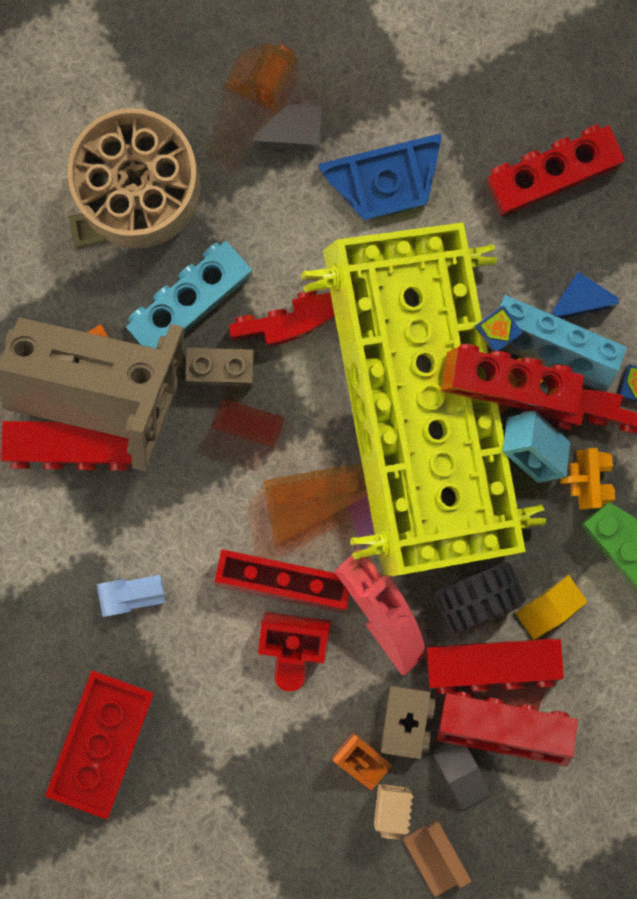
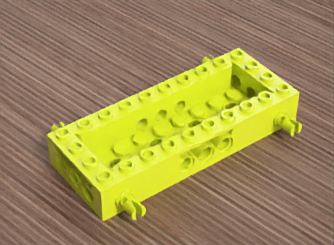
(398, 402)

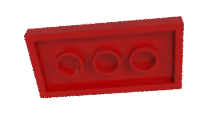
(99, 744)

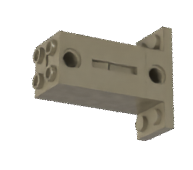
(93, 381)

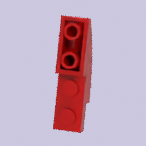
(309, 314)
(599, 408)

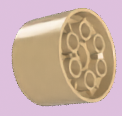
(163, 221)

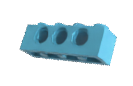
(218, 257)
(563, 343)

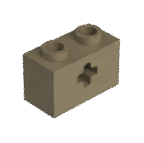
(219, 367)
(394, 737)

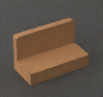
(436, 858)

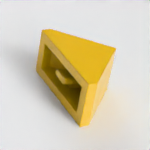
(551, 607)

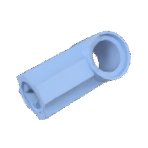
(124, 595)

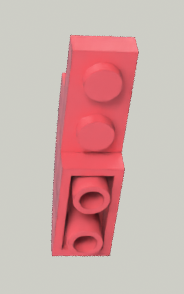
(387, 612)

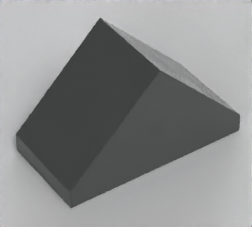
(461, 774)

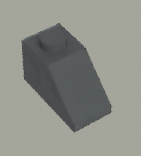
(292, 128)

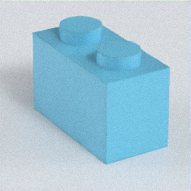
(536, 446)

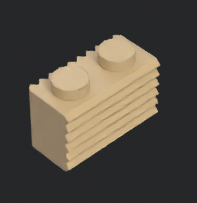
(393, 811)

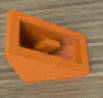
(361, 761)

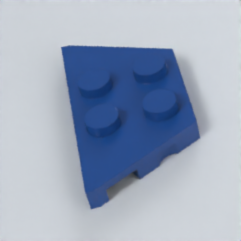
(386, 178)

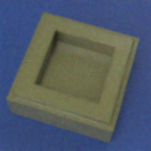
(83, 233)

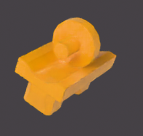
(585, 478)

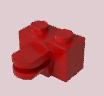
(293, 643)

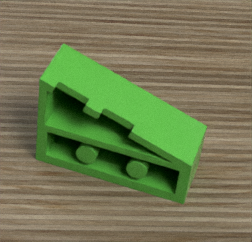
(616, 537)

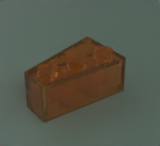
(265, 75)
(311, 497)

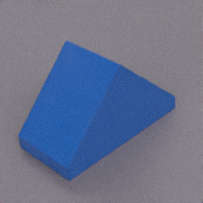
(583, 297)

